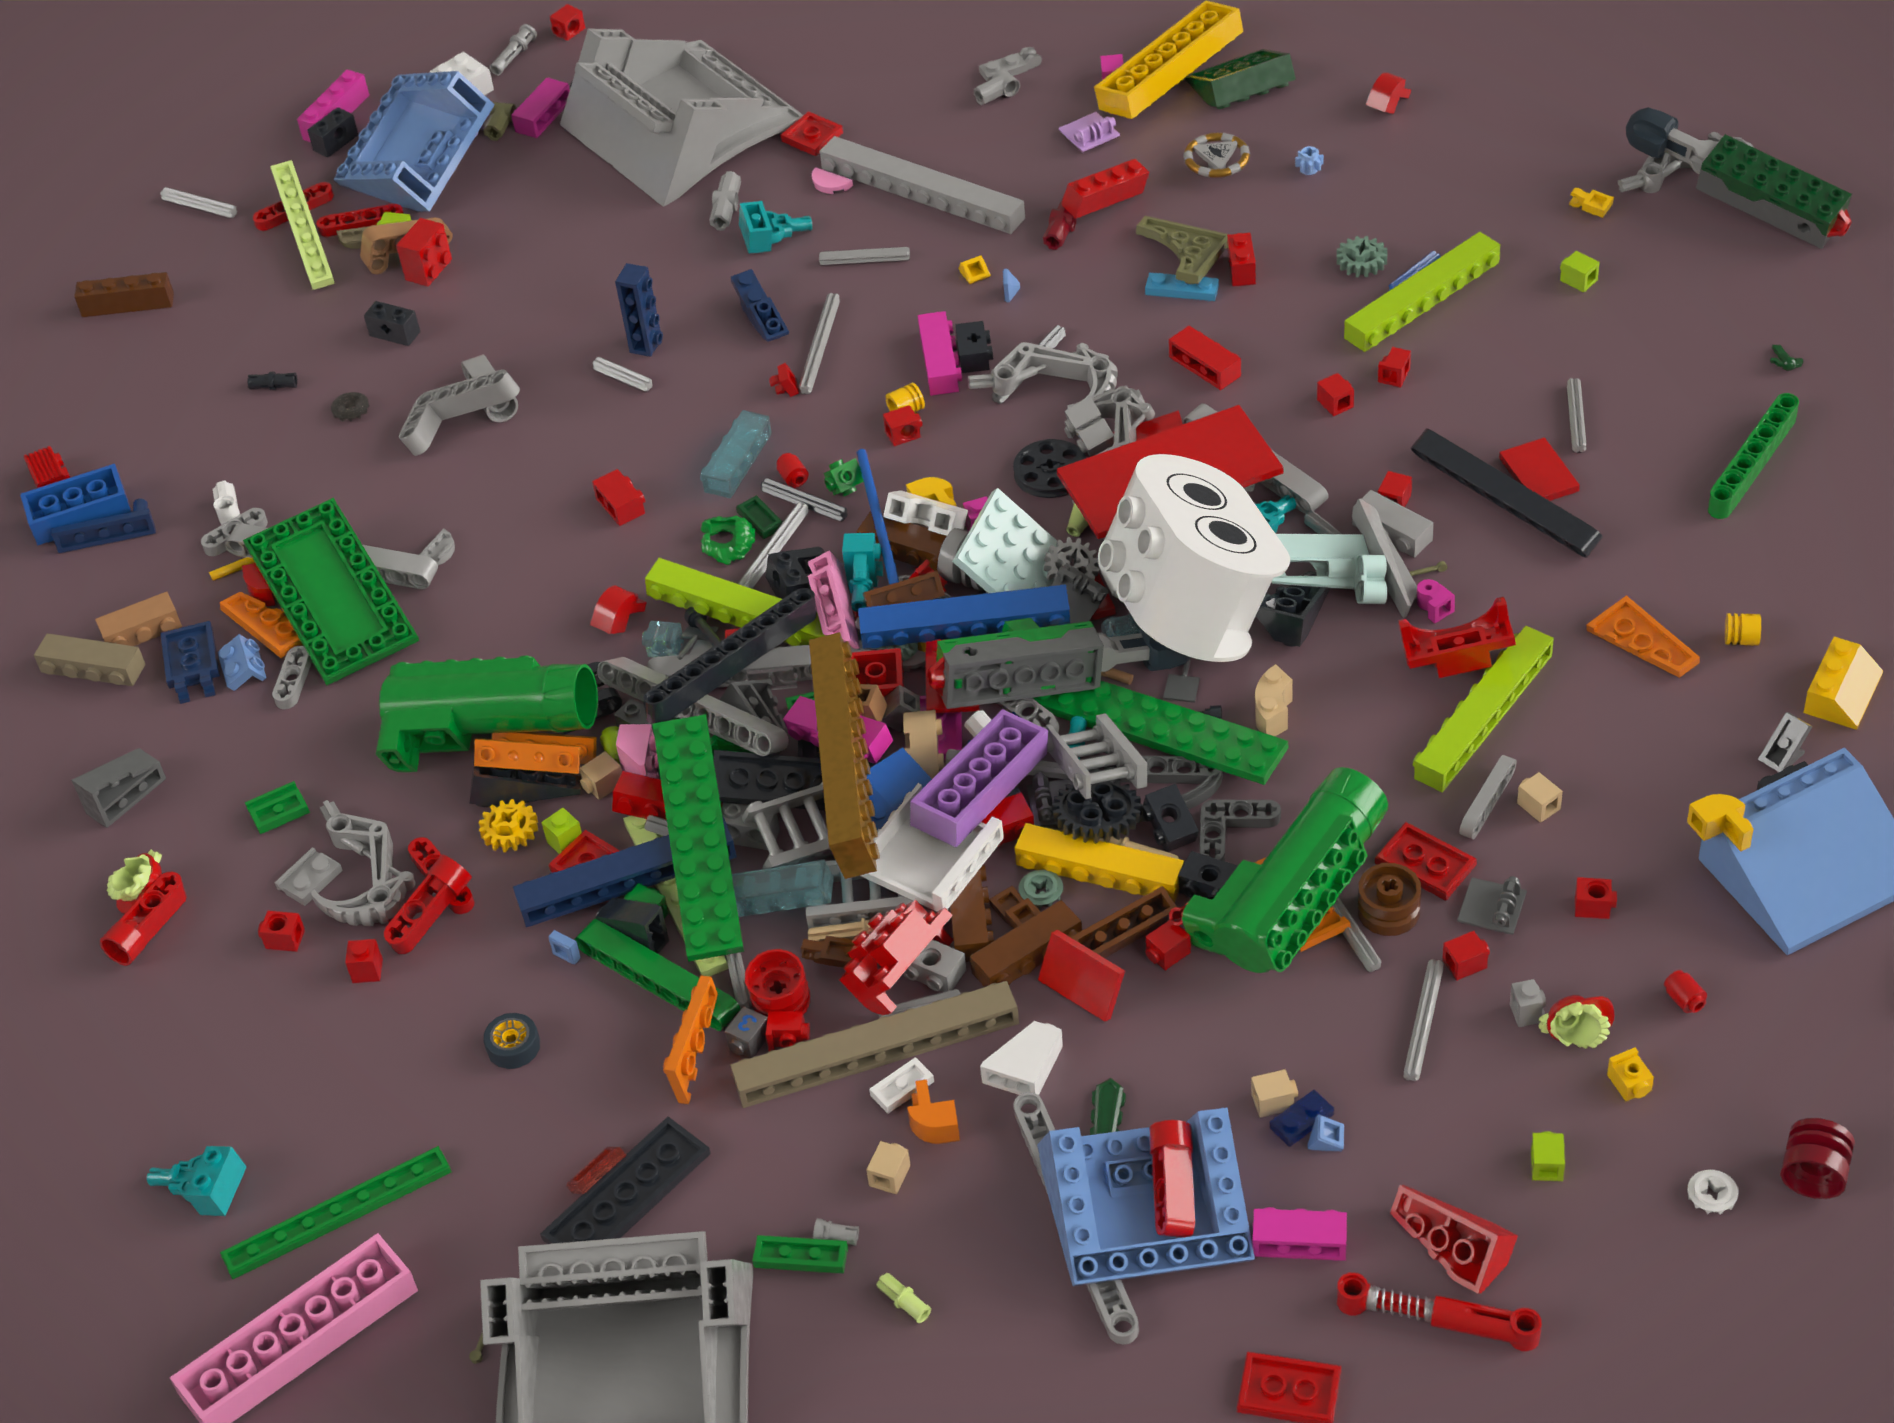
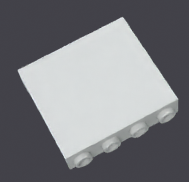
(925, 866)

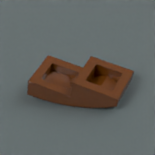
(1013, 907)

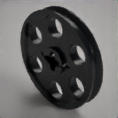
(1041, 465)

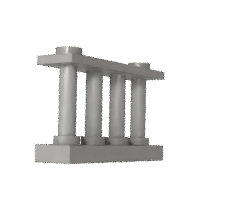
(1111, 741)
(802, 850)
(849, 910)

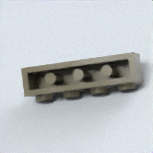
(89, 659)

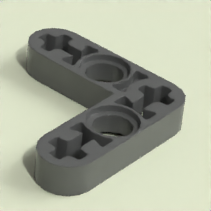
(1220, 821)

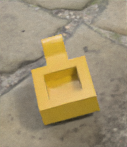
(1592, 202)

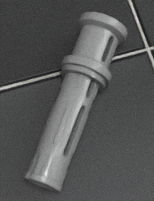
(517, 44)

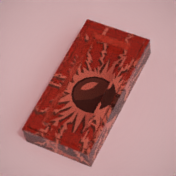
(595, 1170)

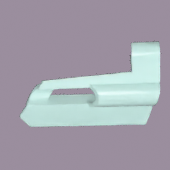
(1339, 563)

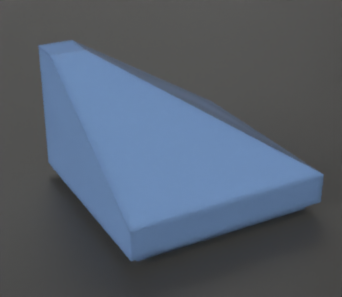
(1011, 285)
(1326, 1135)

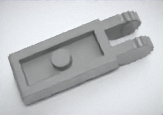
(1013, 63)

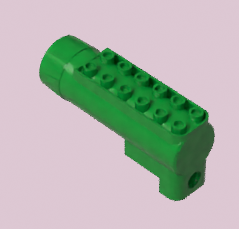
(444, 703)
(1275, 906)

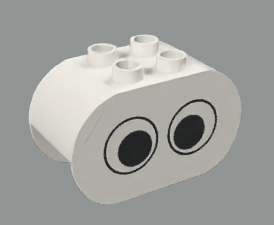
(1191, 557)

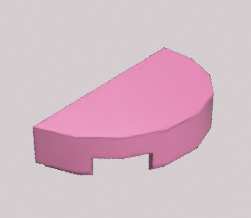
(828, 182)

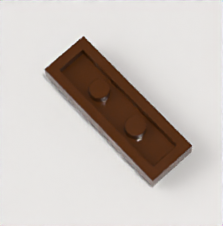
(910, 590)

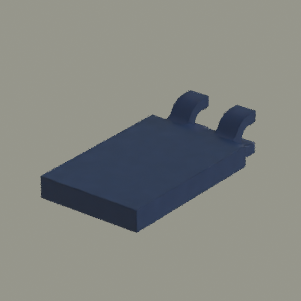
(190, 659)

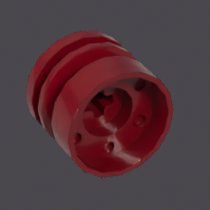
(1817, 1158)

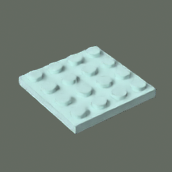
(1005, 548)

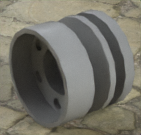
(949, 570)

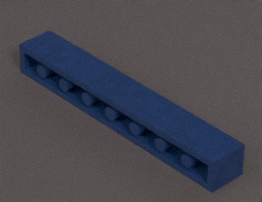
(599, 880)

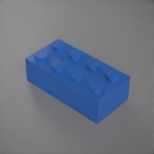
(74, 501)

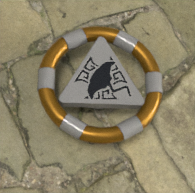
(1216, 154)

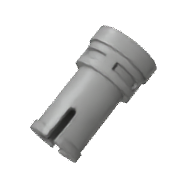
(831, 1231)

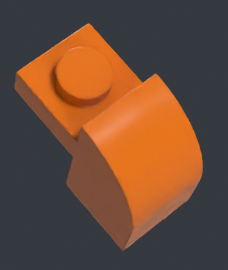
(932, 1121)

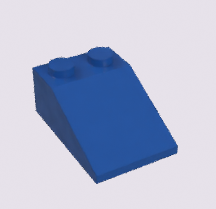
(892, 781)

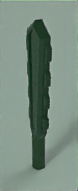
(1107, 1100)

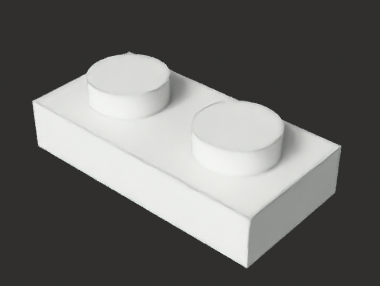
(899, 1085)

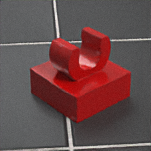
(786, 381)

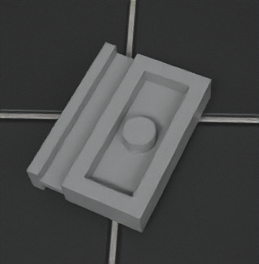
(309, 873)

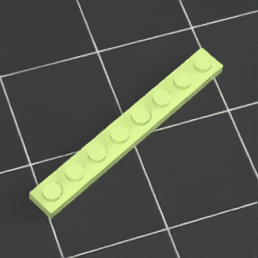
(302, 225)
(639, 835)

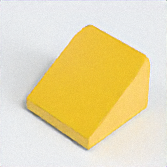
(974, 269)

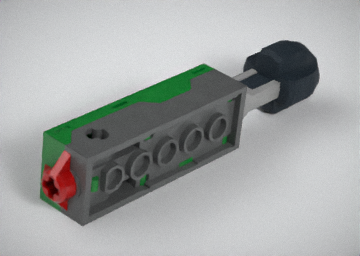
(1037, 662)

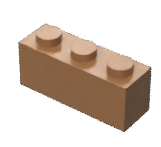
(139, 621)

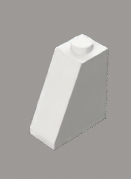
(1024, 1060)

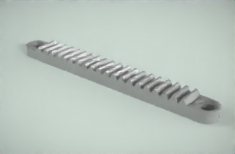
(1108, 1296)

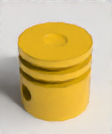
(906, 396)
(1743, 629)

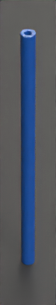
(877, 516)

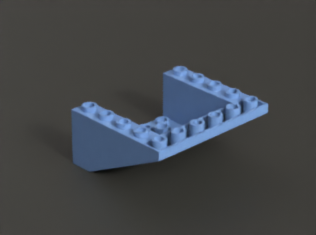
(415, 139)
(1814, 853)
(1106, 1202)

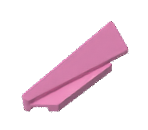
(833, 597)

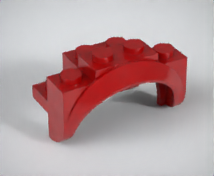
(1459, 647)
(894, 944)

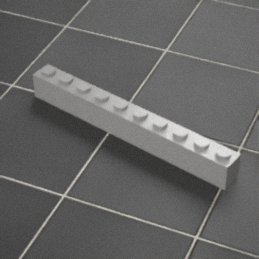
(923, 185)

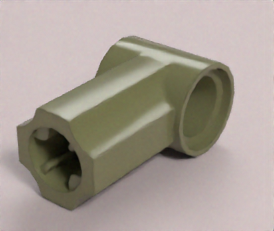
(499, 119)

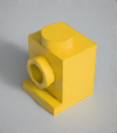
(1630, 1075)

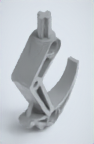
(1656, 169)
(1031, 359)
(1125, 406)
(373, 840)

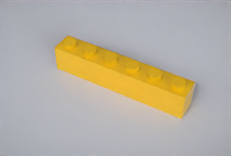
(1097, 863)

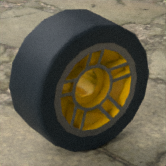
(511, 1040)

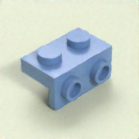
(240, 661)

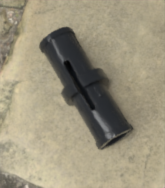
(272, 380)

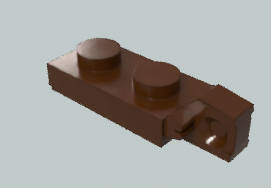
(827, 951)

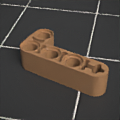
(381, 240)

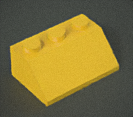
(1843, 684)

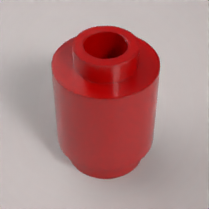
(792, 470)
(1685, 991)

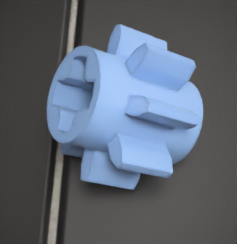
(1309, 160)

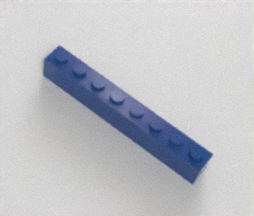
(961, 616)

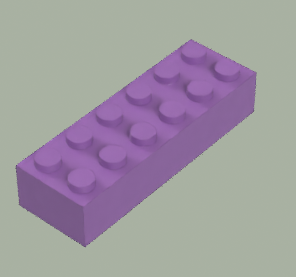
(978, 778)

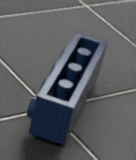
(638, 309)

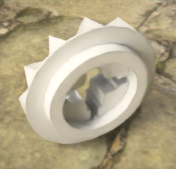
(1717, 1182)

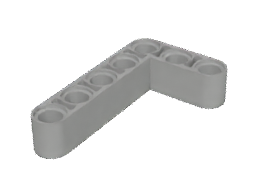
(453, 401)

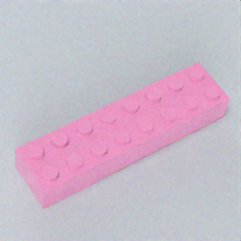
(295, 1333)

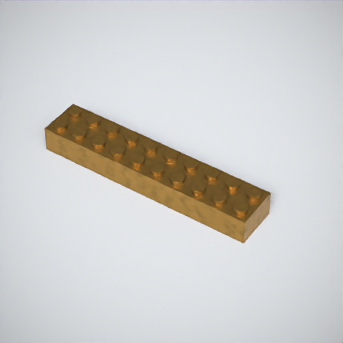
(842, 756)

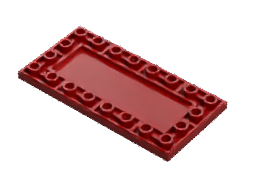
(1219, 440)

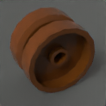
(1389, 899)

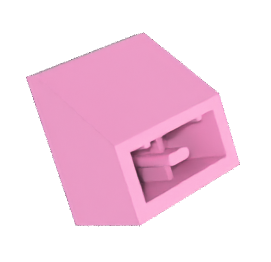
(637, 749)

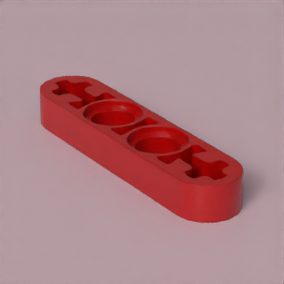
(271, 216)
(330, 224)
(432, 856)

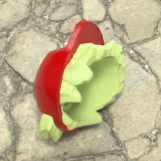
(134, 879)
(1579, 1020)

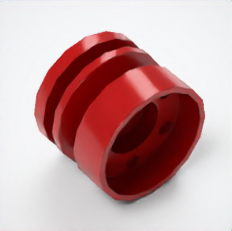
(777, 982)

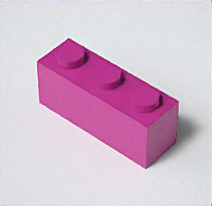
(541, 108)
(1299, 1234)

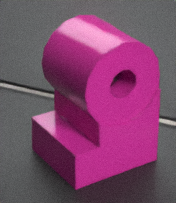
(1435, 599)

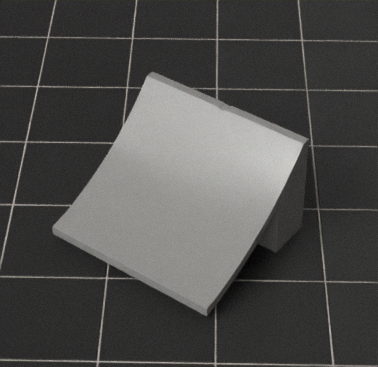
(624, 112)
(621, 1333)

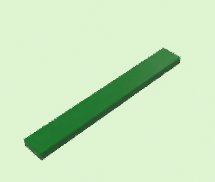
(335, 1212)

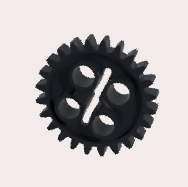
(1106, 814)

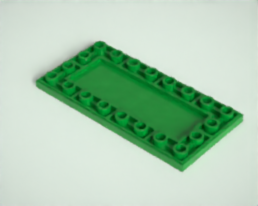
(330, 591)

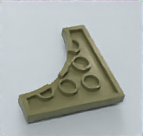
(1193, 246)

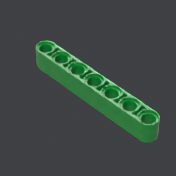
(1753, 456)
(649, 970)

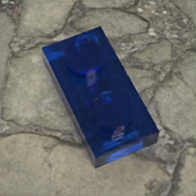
(1300, 1117)

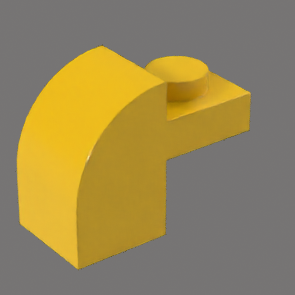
(933, 488)
(1720, 815)

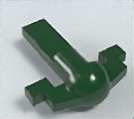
(1786, 362)

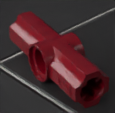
(1060, 224)

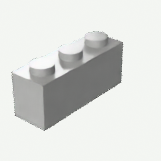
(1405, 528)

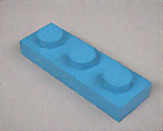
(1168, 286)

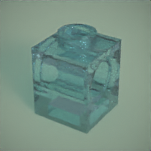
(662, 639)

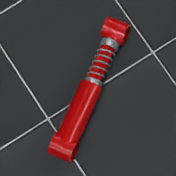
(1443, 1312)

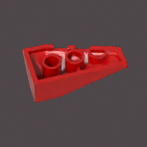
(1462, 1242)

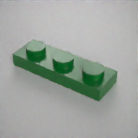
(800, 1254)

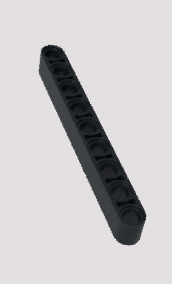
(1507, 493)
(730, 656)

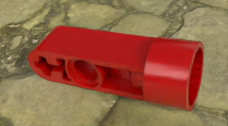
(444, 879)
(144, 919)
(1173, 1178)

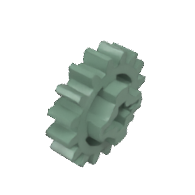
(1361, 256)

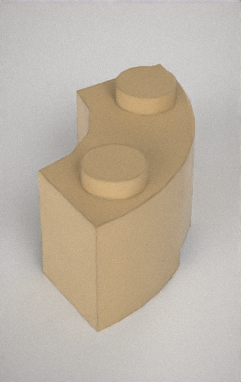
(1271, 701)
(921, 740)

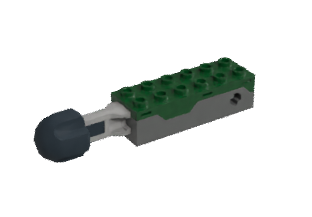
(1748, 178)

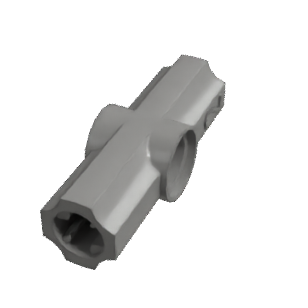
(725, 200)

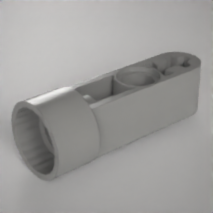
(479, 366)

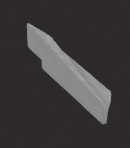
(1397, 578)

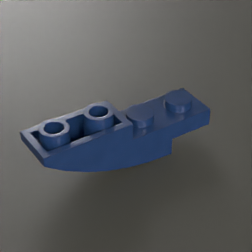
(758, 306)

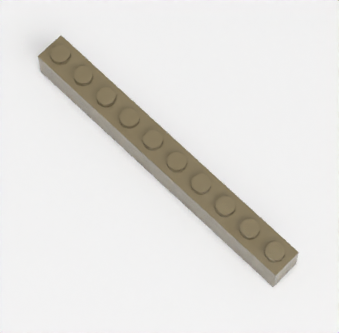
(874, 1044)

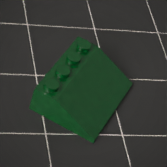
(1242, 77)

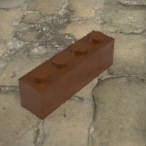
(124, 294)
(908, 541)
(971, 918)
(1127, 924)
(1023, 947)

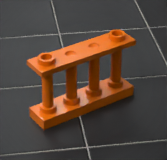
(535, 751)

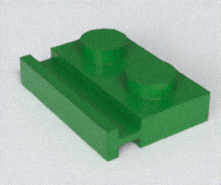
(277, 807)

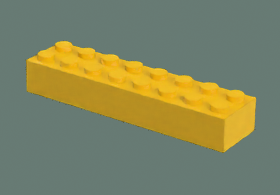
(1168, 59)

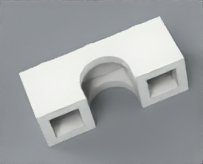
(917, 509)

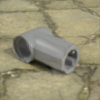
(1001, 84)

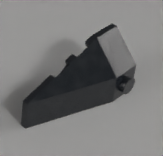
(1292, 612)
(493, 785)

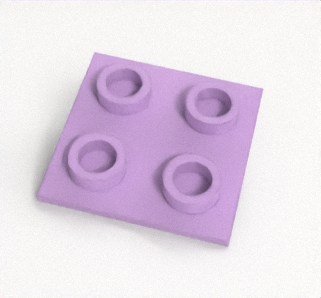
(1090, 131)

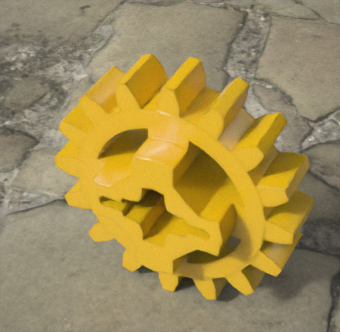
(508, 825)

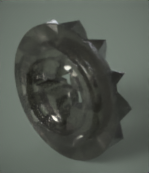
(348, 400)

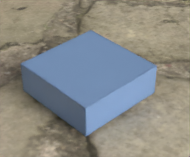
(564, 947)

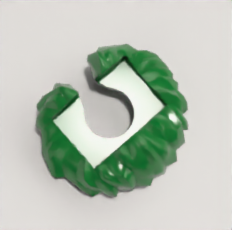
(737, 548)

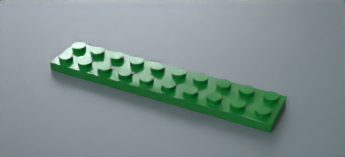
(1174, 729)
(697, 838)

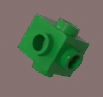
(843, 477)

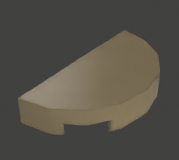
(351, 237)

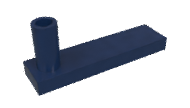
(105, 529)

